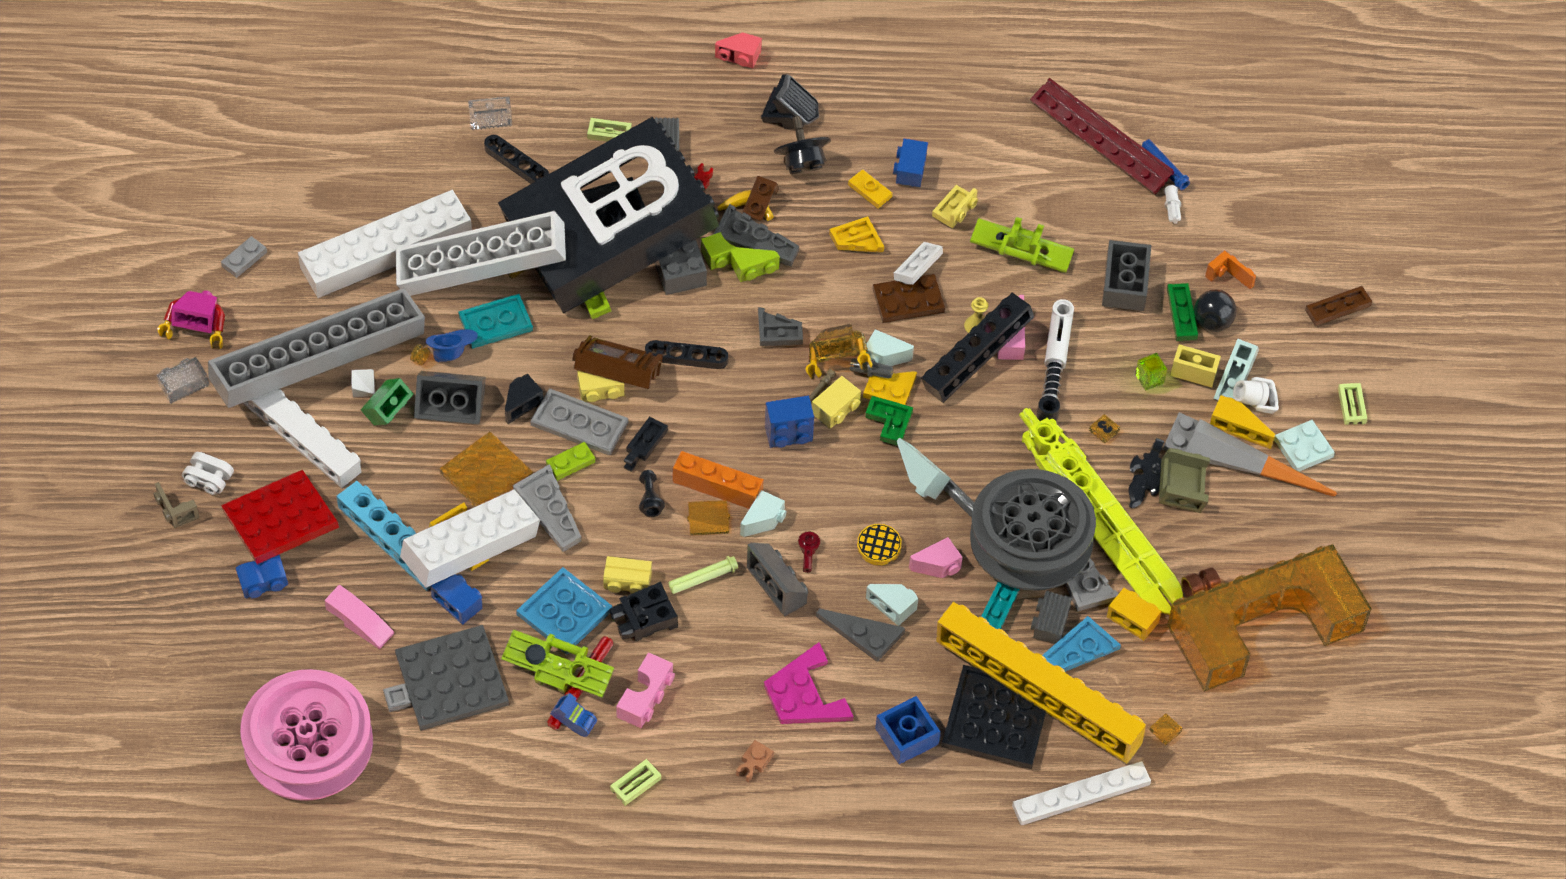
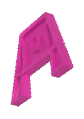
(796, 696)

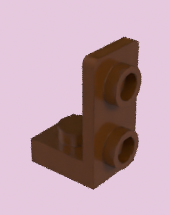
(760, 197)

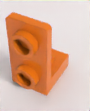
(1229, 263)

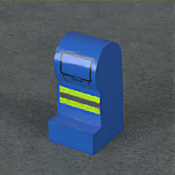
(574, 715)

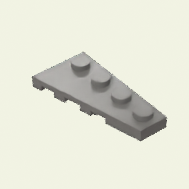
(545, 499)

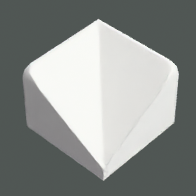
(363, 383)

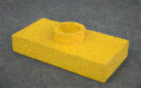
(870, 189)

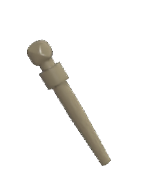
(823, 382)

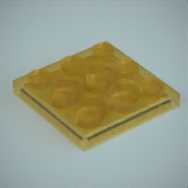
(485, 470)

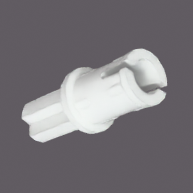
(1172, 204)

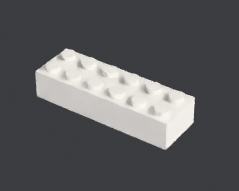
(469, 538)

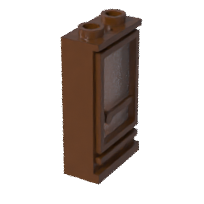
(617, 362)

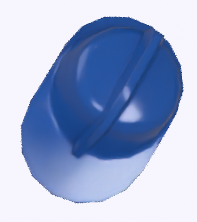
(450, 345)

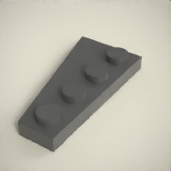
(743, 232)

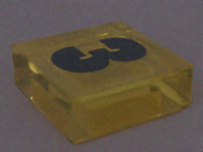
(1104, 428)

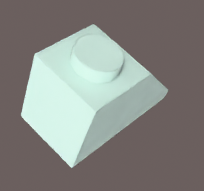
(888, 349)
(763, 514)
(893, 600)

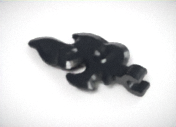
(1151, 474)

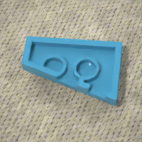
(1081, 646)

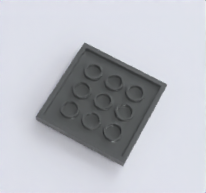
(451, 677)

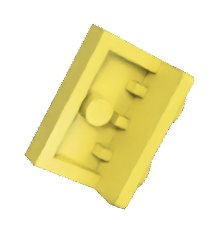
(955, 206)

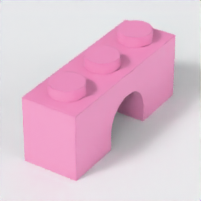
(638, 706)

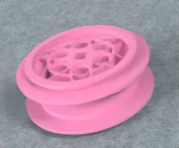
(300, 699)

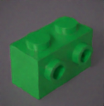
(387, 402)

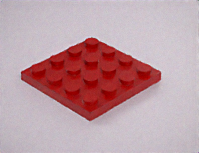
(280, 516)

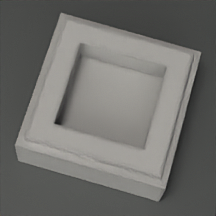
(397, 697)

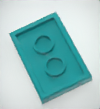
(496, 320)

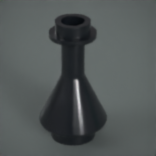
(651, 502)

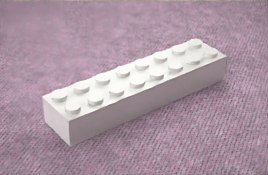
(374, 245)
(481, 253)

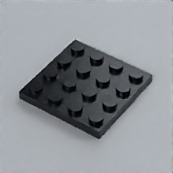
(993, 721)

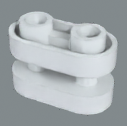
(207, 473)

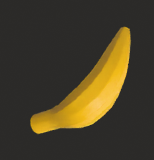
(740, 199)

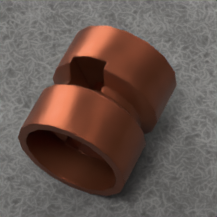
(1204, 580)

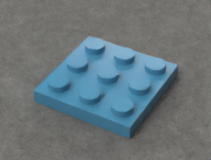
(564, 608)

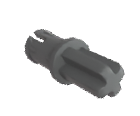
(877, 369)

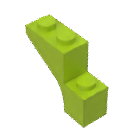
(745, 262)

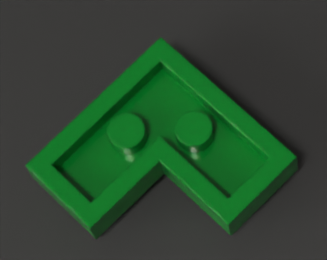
(893, 414)

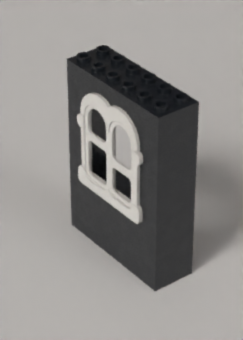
(607, 255)

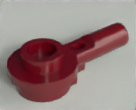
(809, 543)

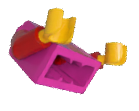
(197, 313)

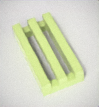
(607, 133)
(1353, 418)
(621, 794)

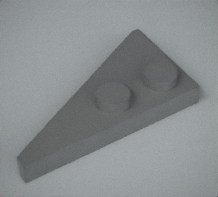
(868, 635)

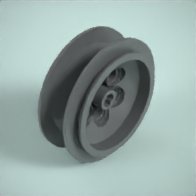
(1024, 547)

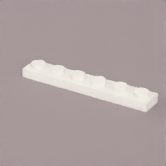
(1081, 793)

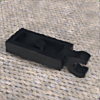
(644, 442)

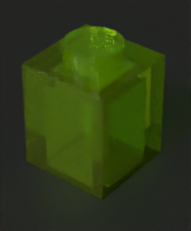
(1151, 371)

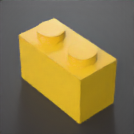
(1134, 613)

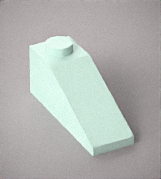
(1237, 368)
(921, 471)

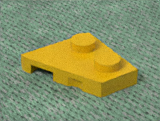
(857, 236)
(892, 389)

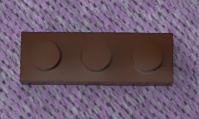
(1338, 306)

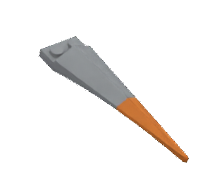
(1230, 452)

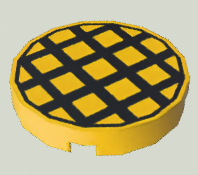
(879, 544)

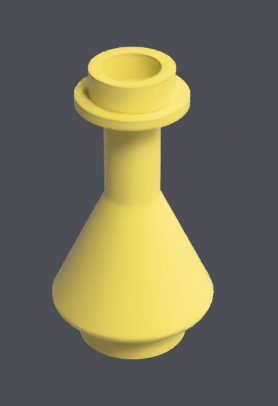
(978, 305)

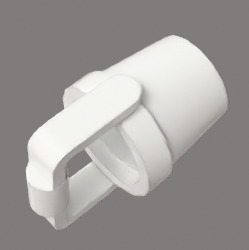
(1256, 394)

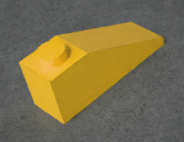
(1240, 422)

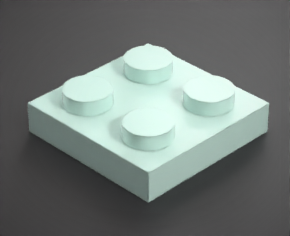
(1304, 446)

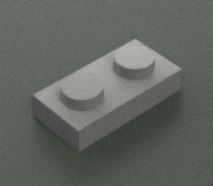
(244, 257)

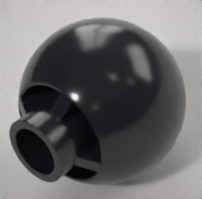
(1215, 310)

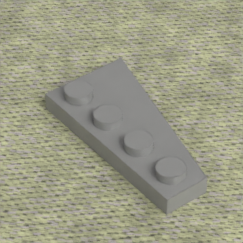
(1090, 588)

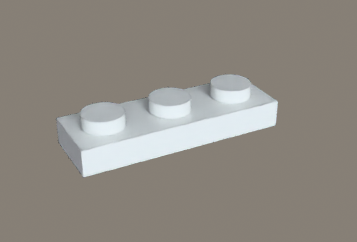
(918, 263)

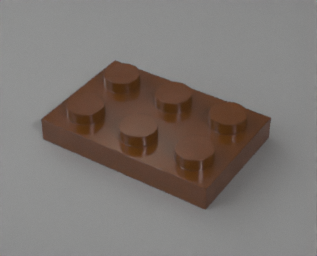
(906, 301)

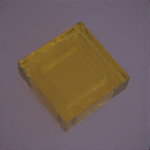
(1165, 729)

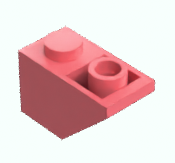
(739, 49)

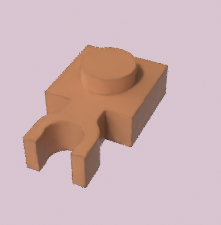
(756, 758)

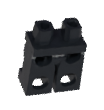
(644, 613)

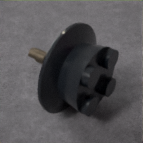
(803, 152)

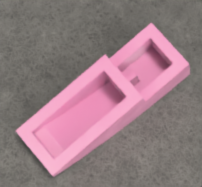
(358, 617)

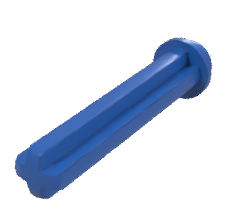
(1181, 181)

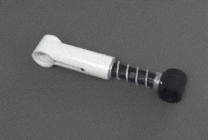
(1055, 358)

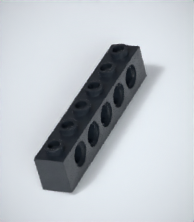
(977, 347)

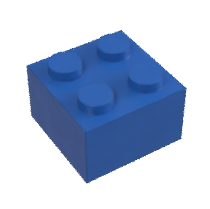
(789, 421)
(907, 730)

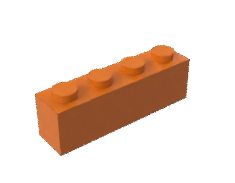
(716, 480)

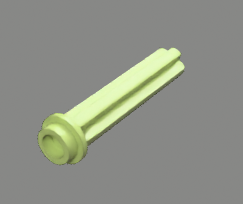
(704, 574)

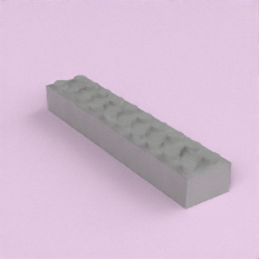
(315, 347)

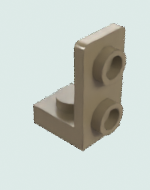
(179, 515)

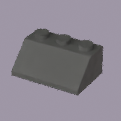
(449, 397)
(776, 578)

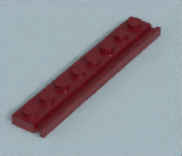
(1102, 136)

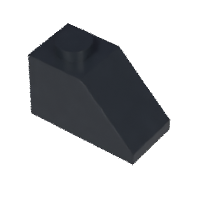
(522, 397)

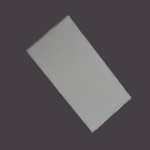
(579, 421)

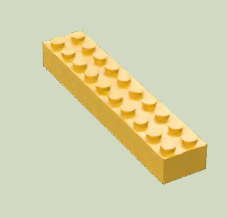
(1040, 682)

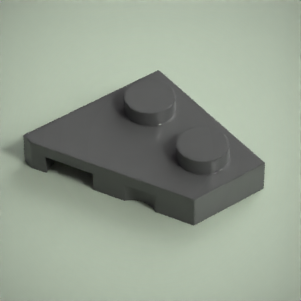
(778, 329)

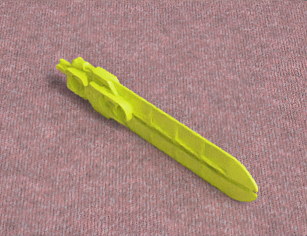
(1055, 457)

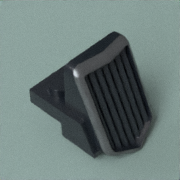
(788, 101)

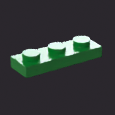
(1182, 312)

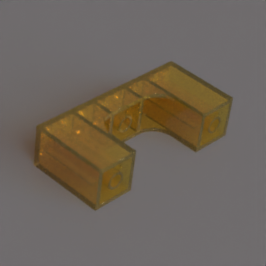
(1309, 583)

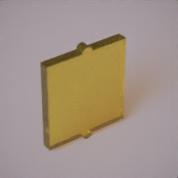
(708, 517)

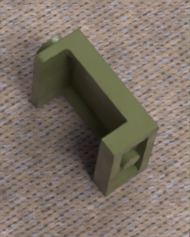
(1183, 480)

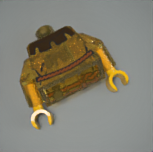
(835, 344)

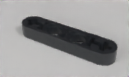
(514, 163)
(686, 357)

